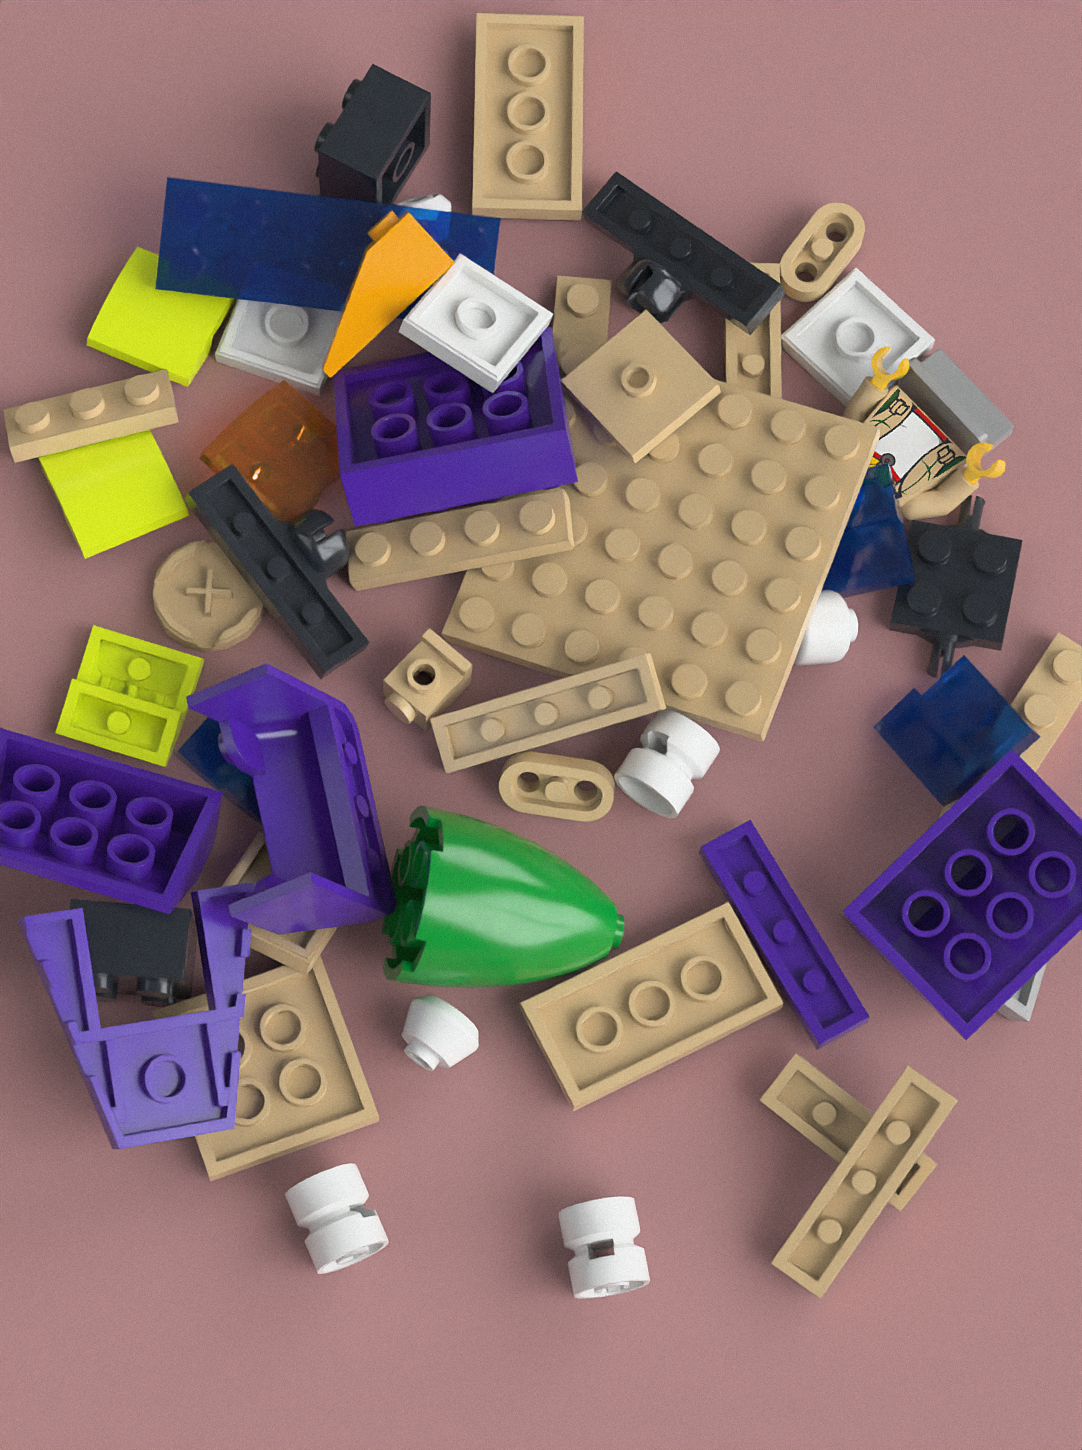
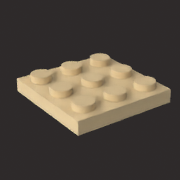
(294, 1073)

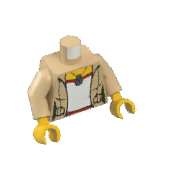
(923, 460)

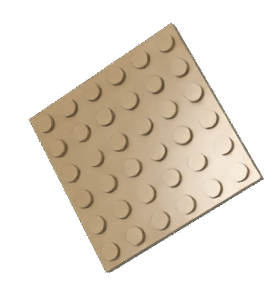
(687, 555)

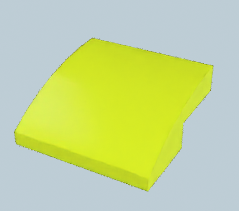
(155, 325)
(114, 490)
(130, 696)

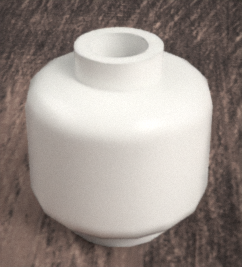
(828, 631)

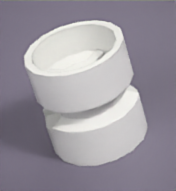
(670, 757)
(336, 1216)
(603, 1226)

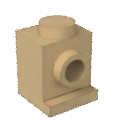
(421, 702)

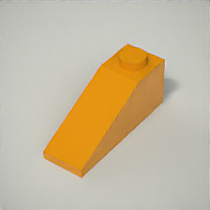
(389, 278)

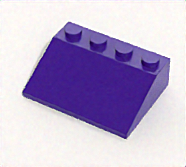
(434, 440)
(102, 823)
(979, 896)

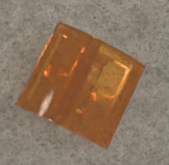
(280, 450)

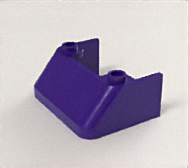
(310, 801)

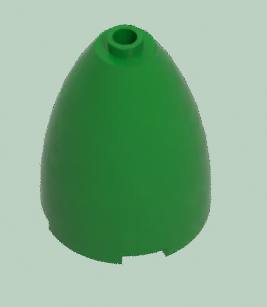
(490, 908)

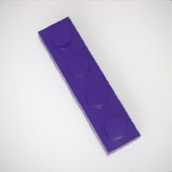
(784, 934)

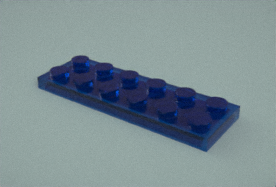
(289, 242)

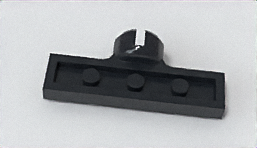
(677, 260)
(283, 566)

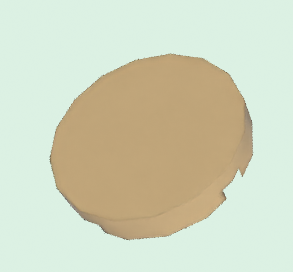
(204, 599)

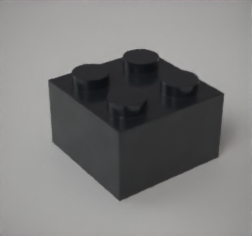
(374, 139)
(140, 951)

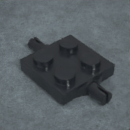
(959, 587)

